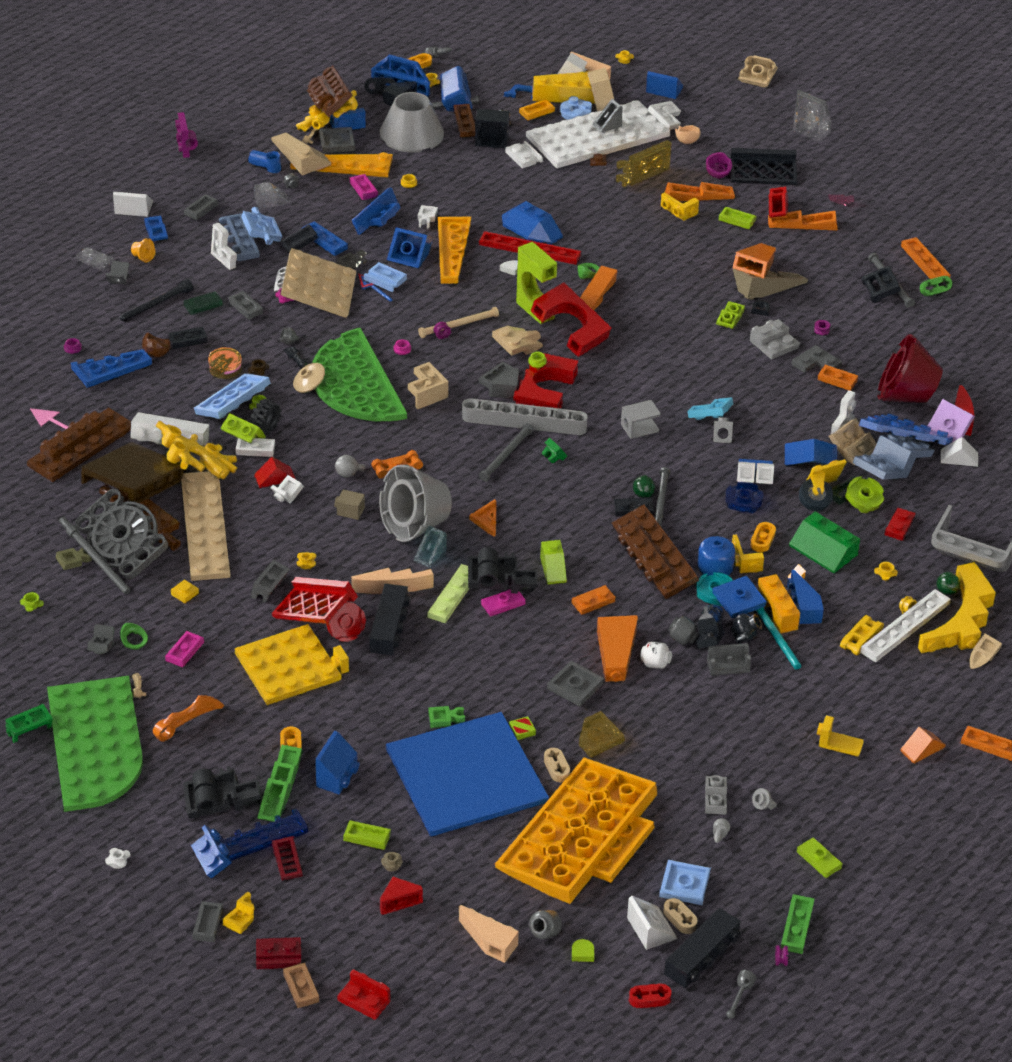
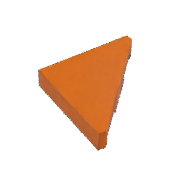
(486, 517)

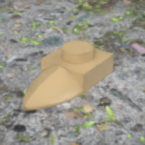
(984, 651)

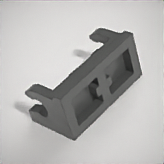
(269, 580)
(728, 659)

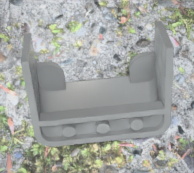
(968, 549)

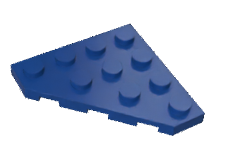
(905, 428)

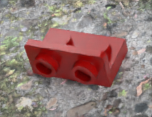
(365, 995)

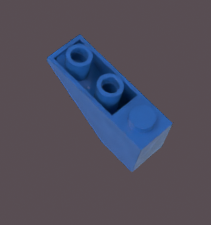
(805, 599)

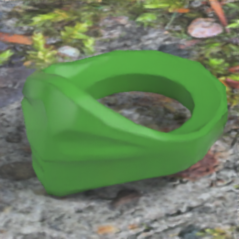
(584, 272)
(129, 628)

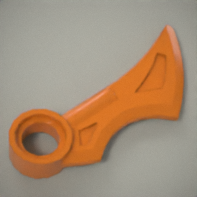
(174, 720)

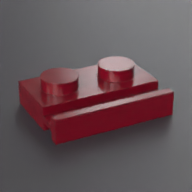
(278, 952)

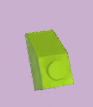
(553, 562)

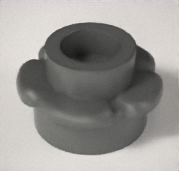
(291, 181)

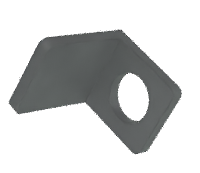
(118, 272)

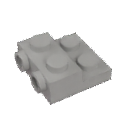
(773, 339)

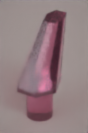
(841, 199)

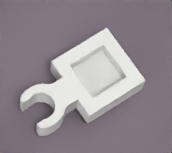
(426, 215)

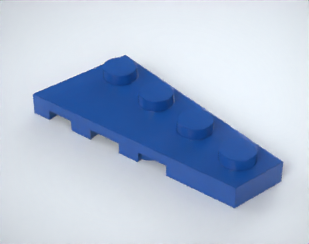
(99, 371)

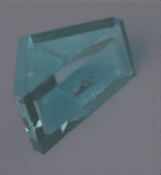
(432, 547)

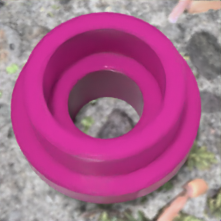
(402, 347)

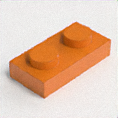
(837, 377)
(593, 599)

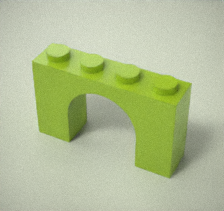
(533, 264)

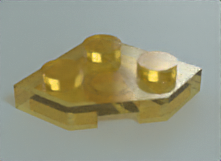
(599, 734)

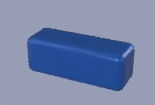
(455, 88)

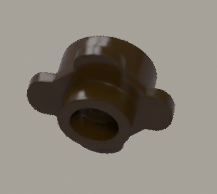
(258, 367)

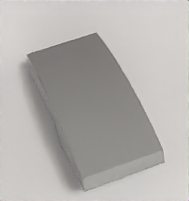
(715, 795)

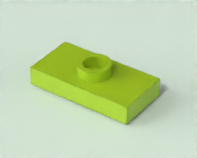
(737, 218)
(367, 835)
(819, 857)

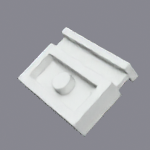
(524, 154)

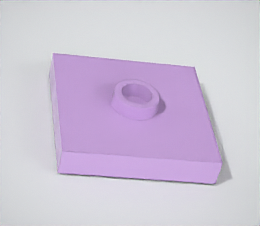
(951, 419)

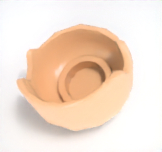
(688, 134)

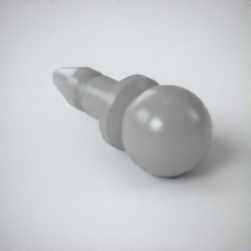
(720, 829)

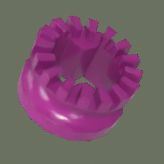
(818, 327)
(445, 333)
(780, 955)

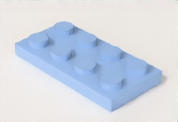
(232, 396)

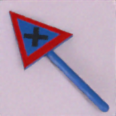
(365, 284)

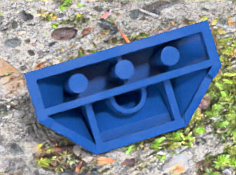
(402, 71)
(532, 223)

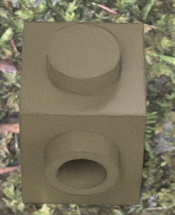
(350, 504)

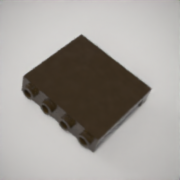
(134, 471)

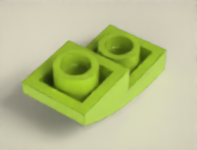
(730, 315)

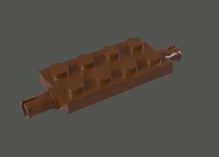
(165, 522)

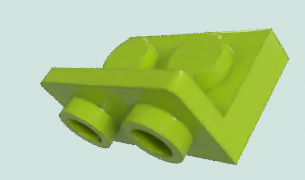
(242, 429)

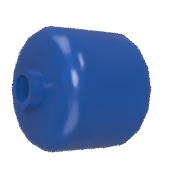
(716, 555)

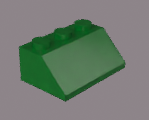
(825, 542)

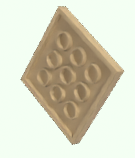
(318, 283)

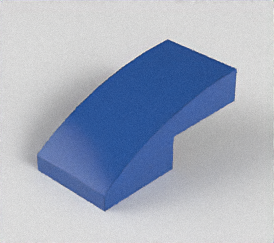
(155, 228)

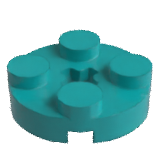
(707, 583)

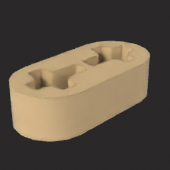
(552, 765)
(679, 916)

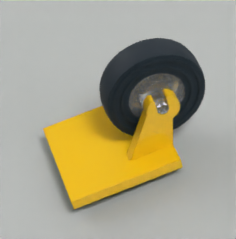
(815, 491)

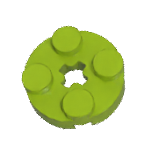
(861, 502)

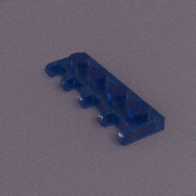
(262, 836)

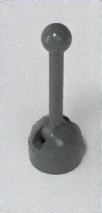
(745, 981)

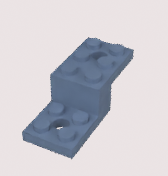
(893, 456)

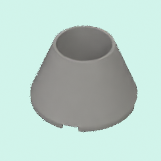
(411, 124)
(412, 502)

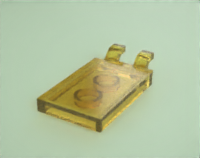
(645, 164)

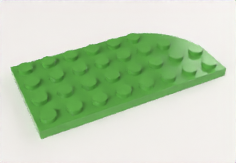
(95, 741)

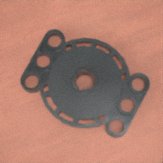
(132, 522)

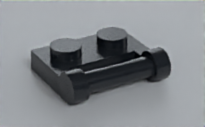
(886, 282)

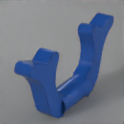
(512, 93)

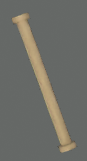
(462, 321)

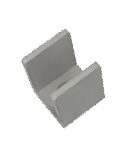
(639, 419)

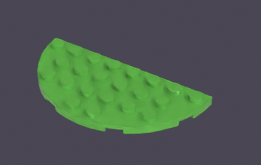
(356, 380)

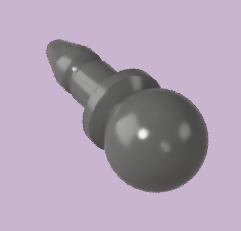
(435, 52)

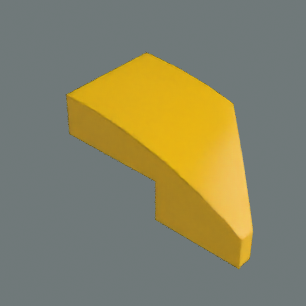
(241, 916)

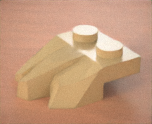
(517, 340)

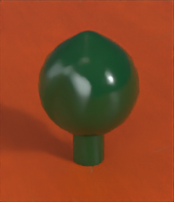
(644, 486)
(948, 583)

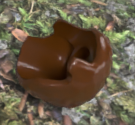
(155, 346)

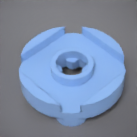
(575, 107)

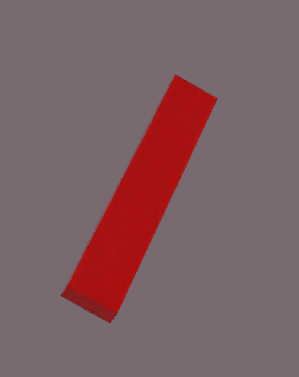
(511, 244)

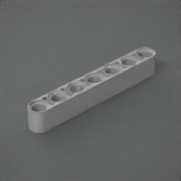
(518, 415)

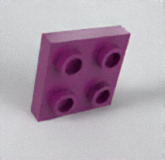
(183, 135)

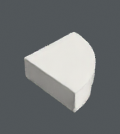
(509, 267)

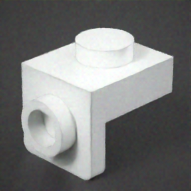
(287, 489)

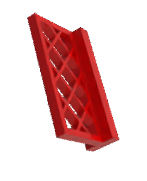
(314, 590)

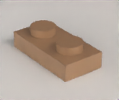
(301, 985)

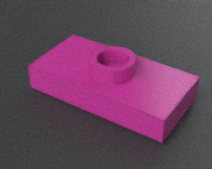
(363, 187)
(502, 602)
(184, 649)

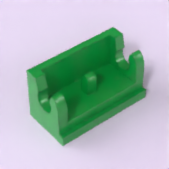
(28, 721)

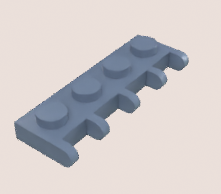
(244, 242)

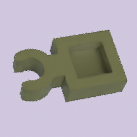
(71, 558)

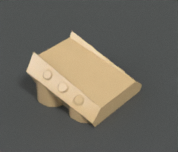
(758, 71)

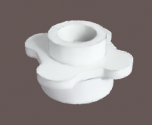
(117, 858)

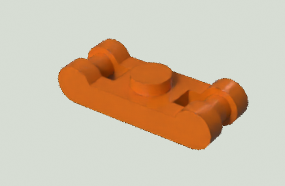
(383, 466)

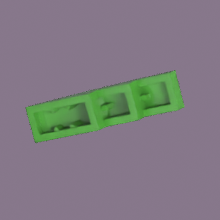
(280, 783)

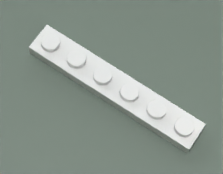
(905, 625)

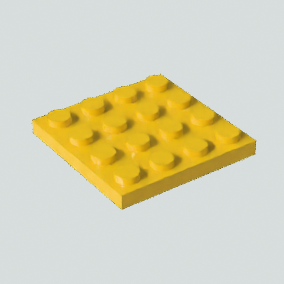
(287, 664)

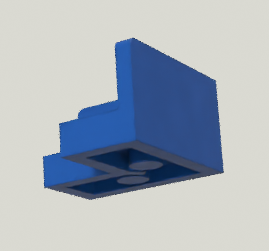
(810, 451)

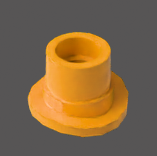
(144, 250)

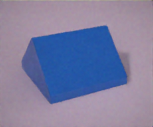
(663, 85)

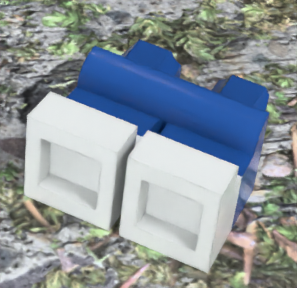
(759, 470)

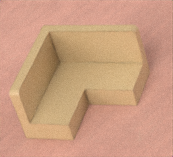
(600, 87)
(429, 387)

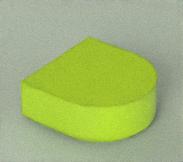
(583, 951)

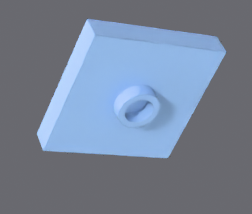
(685, 882)

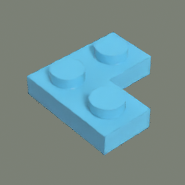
(715, 409)

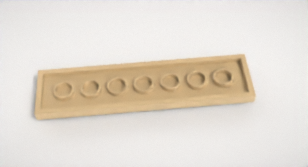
(205, 526)

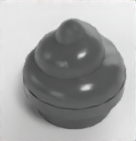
(288, 336)

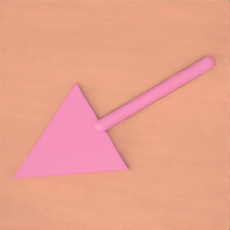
(44, 416)

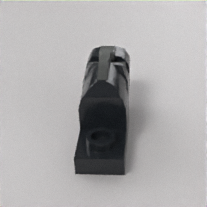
(710, 626)

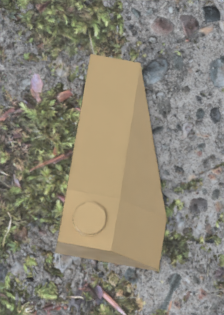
(301, 155)

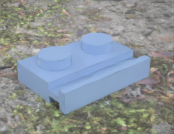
(385, 277)

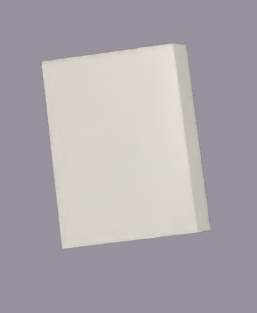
(132, 204)
(649, 923)

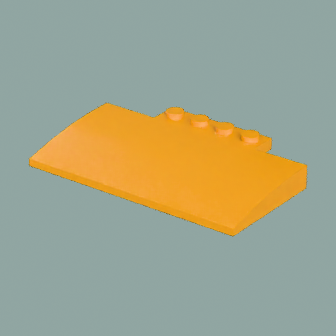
(582, 831)

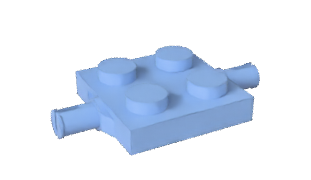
(261, 226)

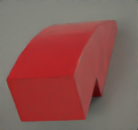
(778, 202)
(965, 403)

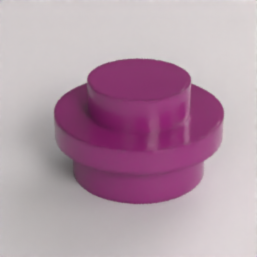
(72, 346)

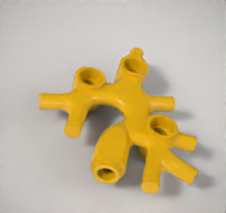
(319, 119)
(180, 446)

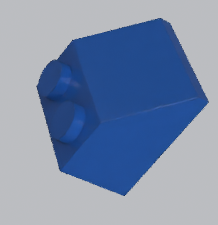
(409, 248)
(336, 764)

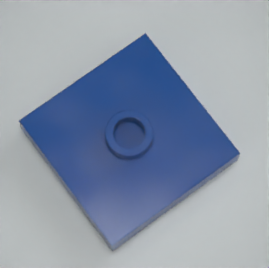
(739, 596)

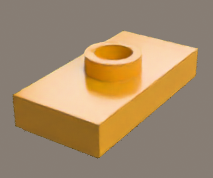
(536, 109)

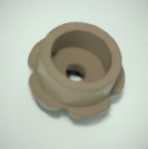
(392, 861)

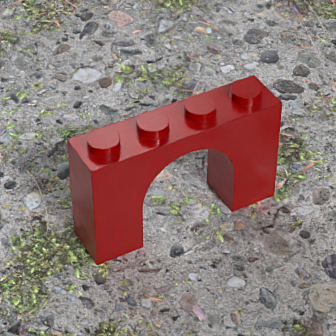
(565, 300)
(556, 369)

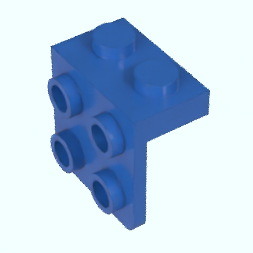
(351, 118)

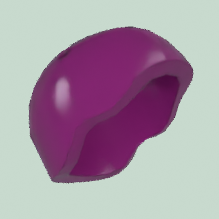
(716, 165)

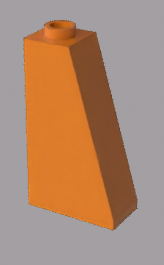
(755, 259)
(616, 644)

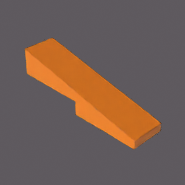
(706, 191)
(795, 220)
(599, 285)

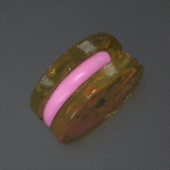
(225, 363)

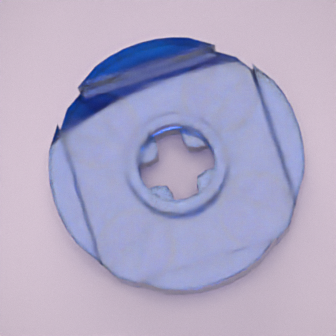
(736, 501)

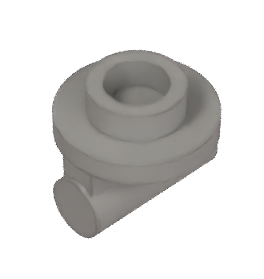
(762, 799)

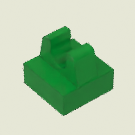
(553, 450)

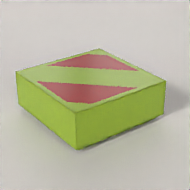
(522, 728)

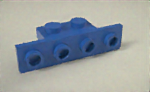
(377, 212)

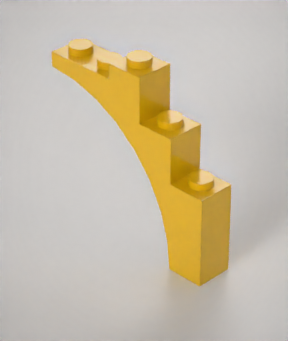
(973, 614)

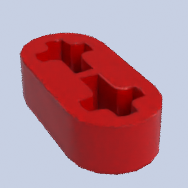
(650, 995)

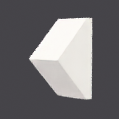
(959, 453)

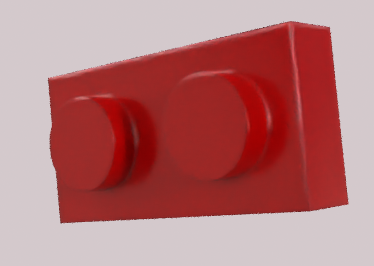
(900, 524)

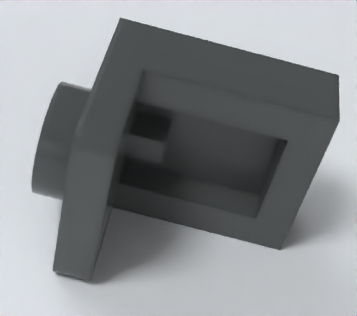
(102, 640)

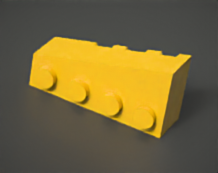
(562, 86)

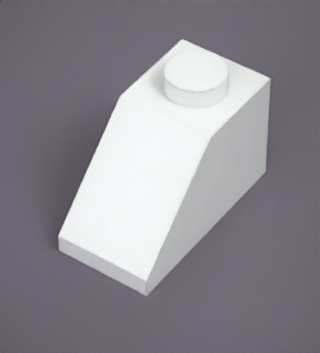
(573, 65)

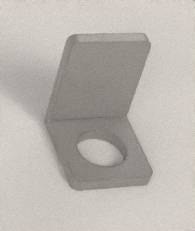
(723, 423)

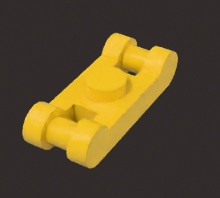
(861, 633)

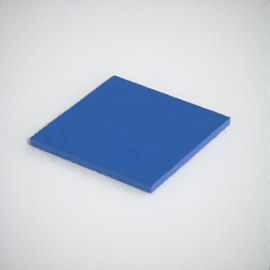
(466, 773)

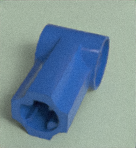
(267, 160)

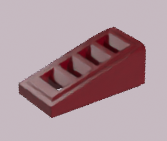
(286, 843)

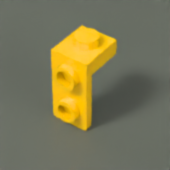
(682, 211)
(747, 562)
(837, 741)

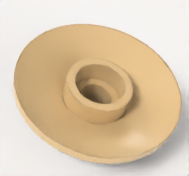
(309, 377)

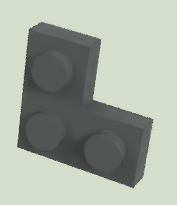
(815, 357)

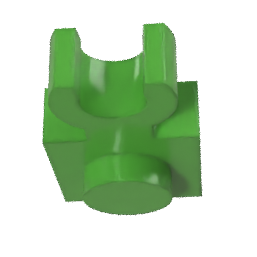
(443, 716)

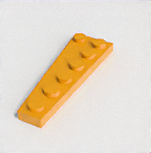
(359, 164)
(453, 238)

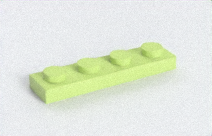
(450, 596)

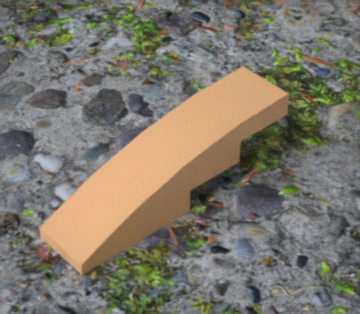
(374, 581)

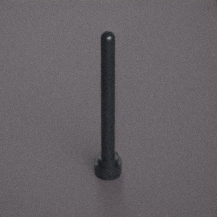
(184, 287)

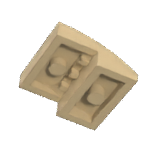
(853, 441)

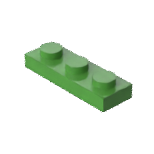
(797, 923)

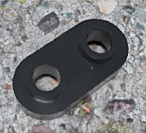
(379, 84)

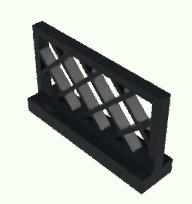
(763, 158)

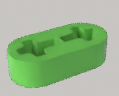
(936, 289)

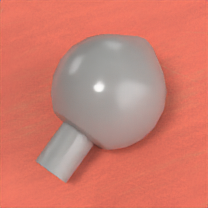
(347, 466)

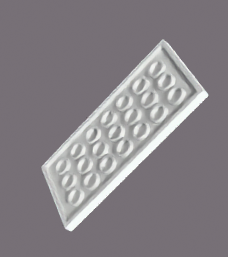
(579, 139)

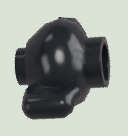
(745, 627)

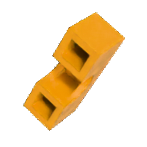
(784, 611)

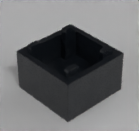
(492, 128)

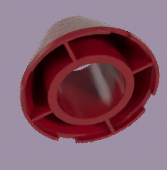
(910, 374)

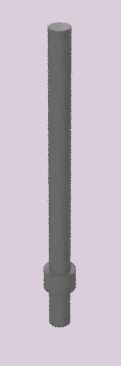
(74, 532)

